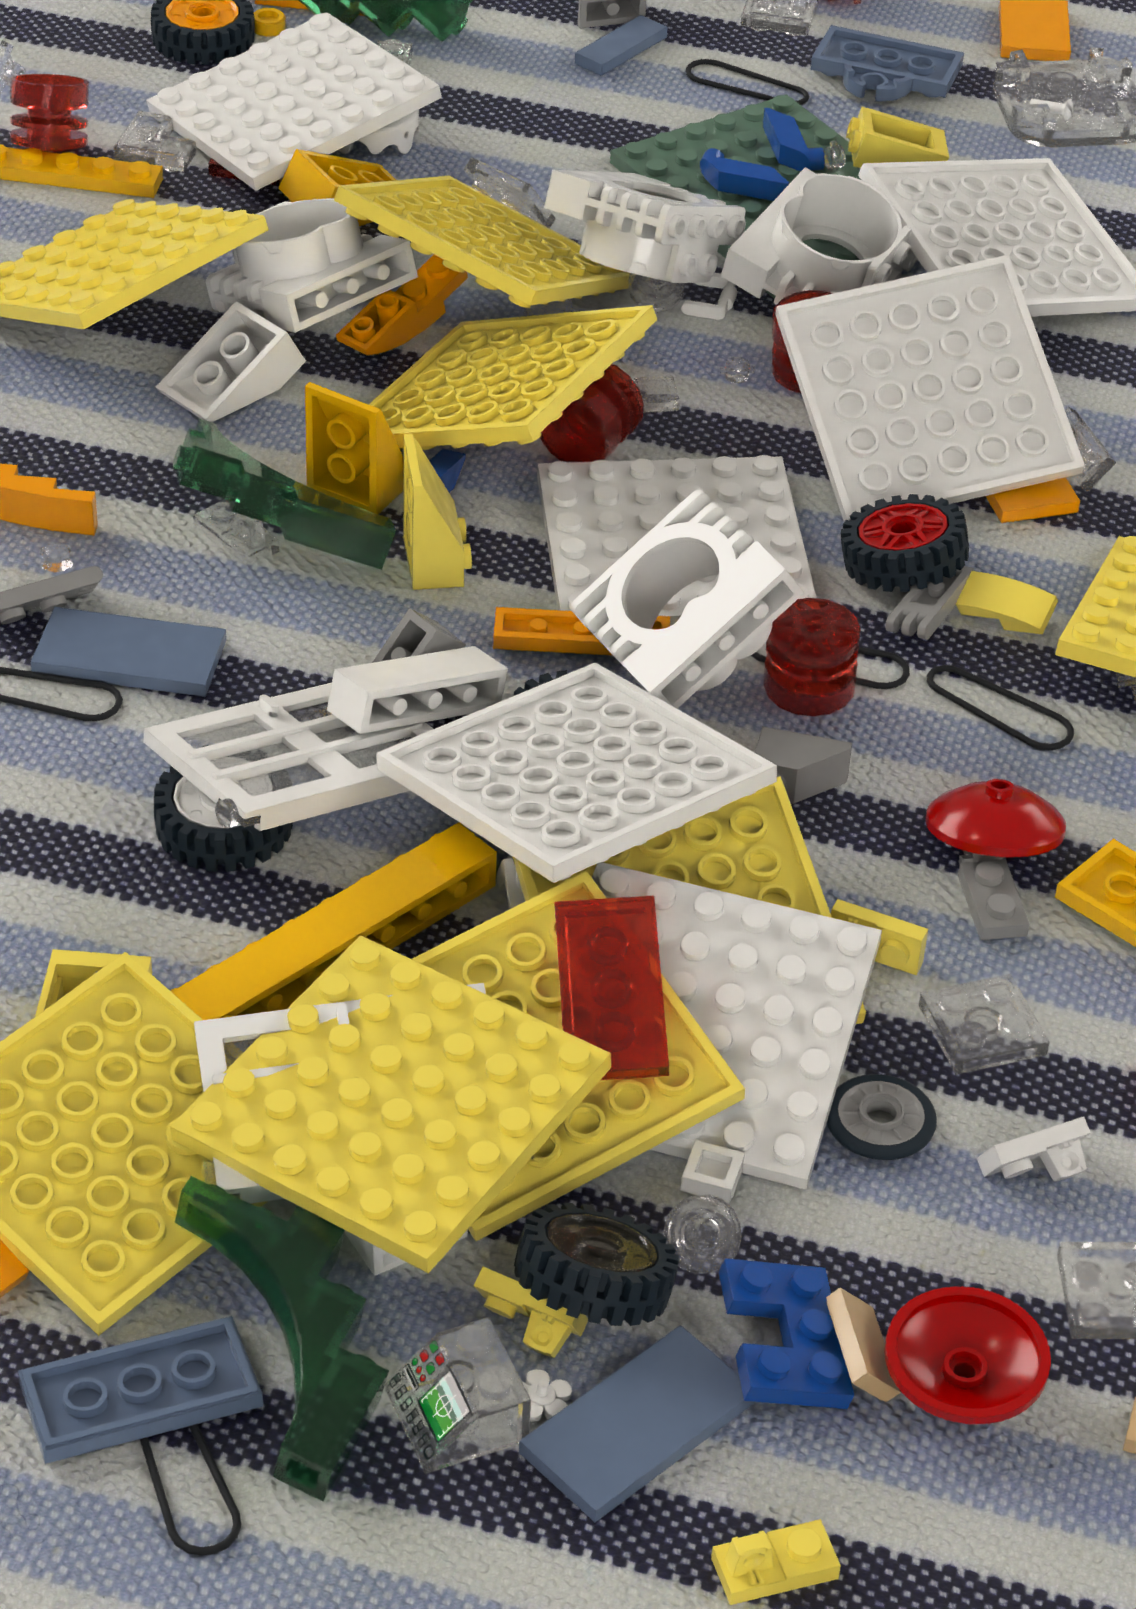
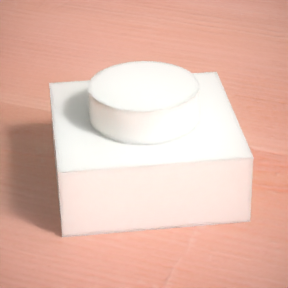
(712, 1171)

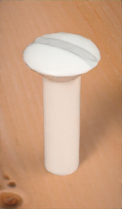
(1059, 108)

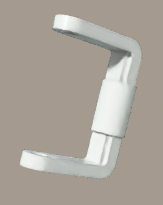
(709, 310)

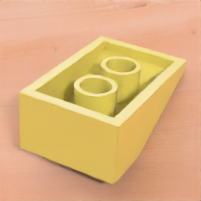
(431, 525)

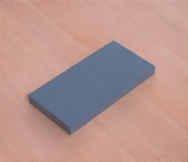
(129, 651)
(139, 1389)
(636, 1423)

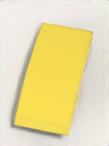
(1013, 602)

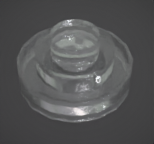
(655, 292)
(703, 1233)

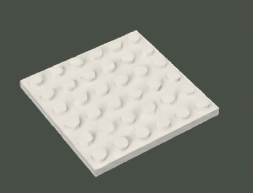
(297, 91)
(1013, 208)
(929, 387)
(607, 506)
(576, 770)
(775, 1001)

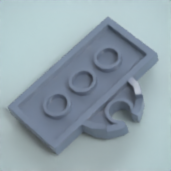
(886, 64)

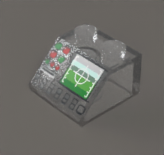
(460, 1397)

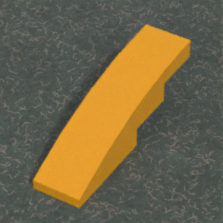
(41, 505)

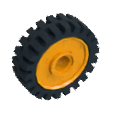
(202, 29)

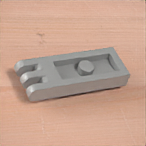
(47, 593)
(927, 608)

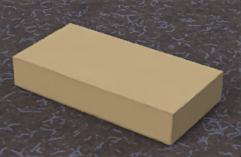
(861, 1344)

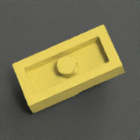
(901, 942)
(546, 1327)
(775, 1561)

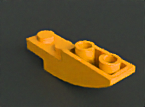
(403, 314)

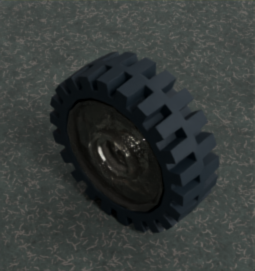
(596, 1264)

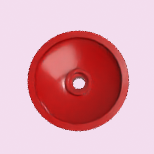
(996, 820)
(973, 1337)

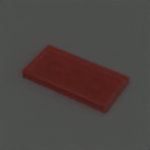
(614, 982)

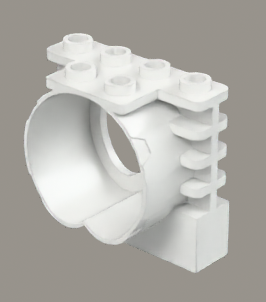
(826, 208)
(646, 223)
(310, 266)
(714, 628)

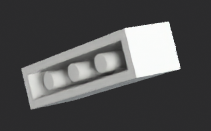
(416, 689)

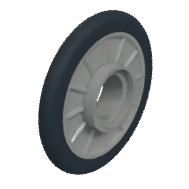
(902, 1137)

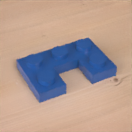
(810, 1363)

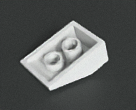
(232, 365)

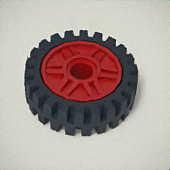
(905, 543)

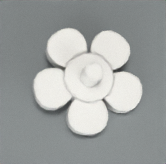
(546, 1397)

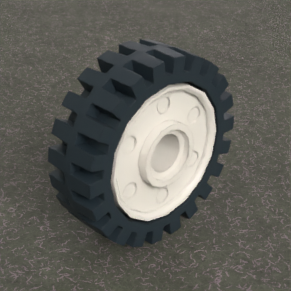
(190, 829)

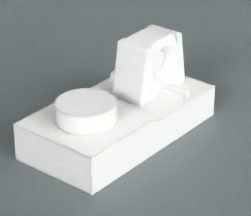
(1057, 1147)

